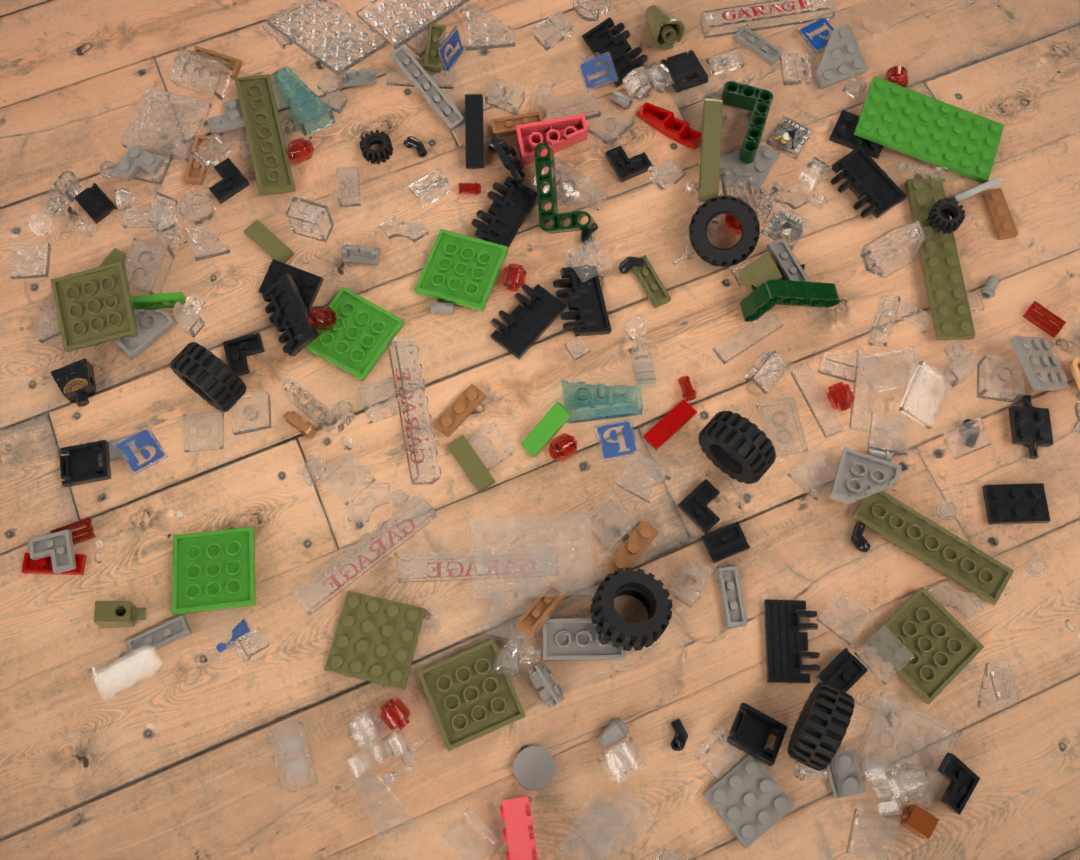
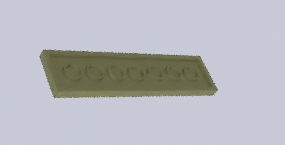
(264, 135)
(934, 545)

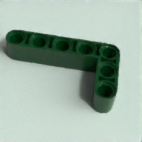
(754, 100)
(551, 196)
(788, 293)

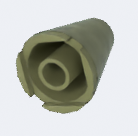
(664, 27)

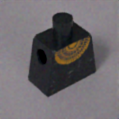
(76, 381)

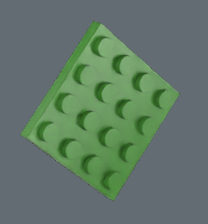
(461, 270)
(358, 335)
(214, 570)

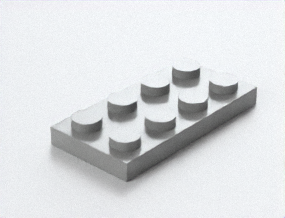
(577, 641)

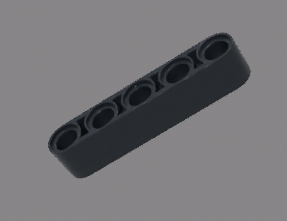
(474, 131)

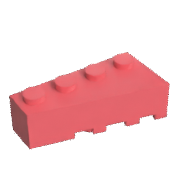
(556, 133)
(518, 829)

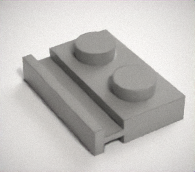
(845, 774)

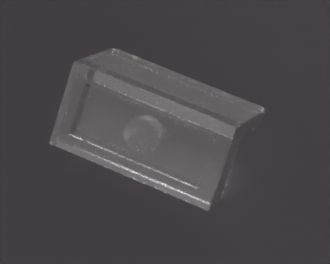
(966, 438)

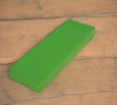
(158, 301)
(546, 429)

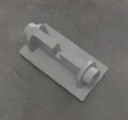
(363, 77)
(361, 254)
(552, 691)

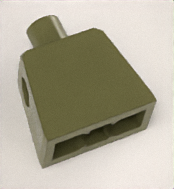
(759, 272)
(109, 614)

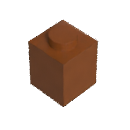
(918, 821)

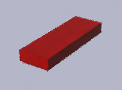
(670, 424)
(44, 565)

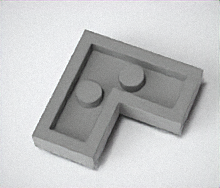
(230, 120)
(137, 159)
(58, 546)

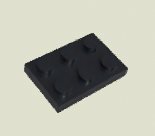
(844, 136)
(306, 282)
(1016, 503)

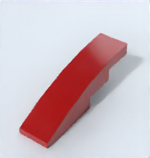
(668, 125)

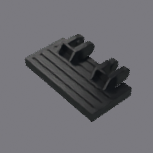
(603, 40)
(867, 179)
(507, 212)
(587, 300)
(290, 315)
(528, 323)
(785, 641)

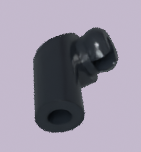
(412, 141)
(587, 234)
(629, 262)
(858, 539)
(680, 737)

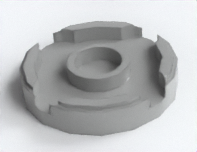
(534, 768)

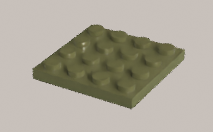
(94, 306)
(375, 640)
(936, 640)
(470, 696)

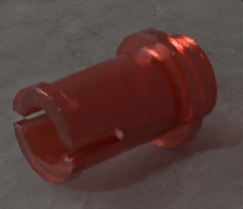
(470, 188)
(687, 389)

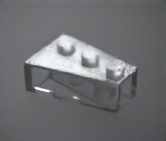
(126, 670)

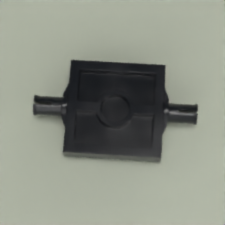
(507, 156)
(1030, 426)

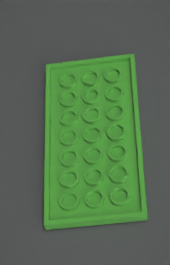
(929, 130)

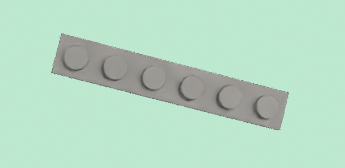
(427, 87)

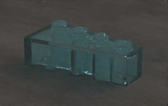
(303, 103)
(600, 402)

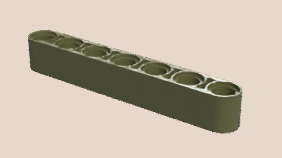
(710, 149)

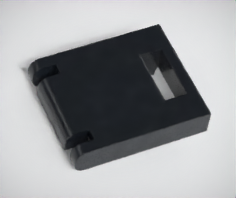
(683, 66)
(83, 464)
(752, 731)

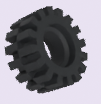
(379, 154)
(950, 208)

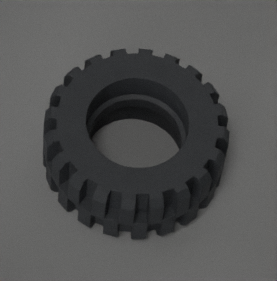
(717, 206)
(208, 376)
(737, 447)
(645, 589)
(821, 726)

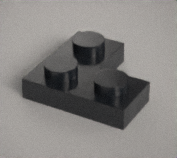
(627, 167)
(231, 183)
(238, 350)
(696, 506)
(962, 783)

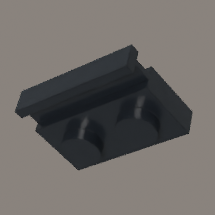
(95, 203)
(725, 542)
(843, 671)

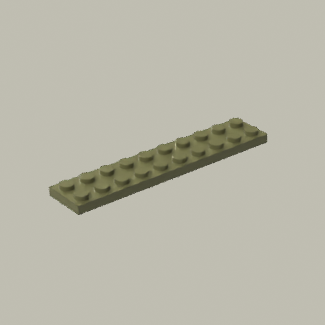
(940, 265)

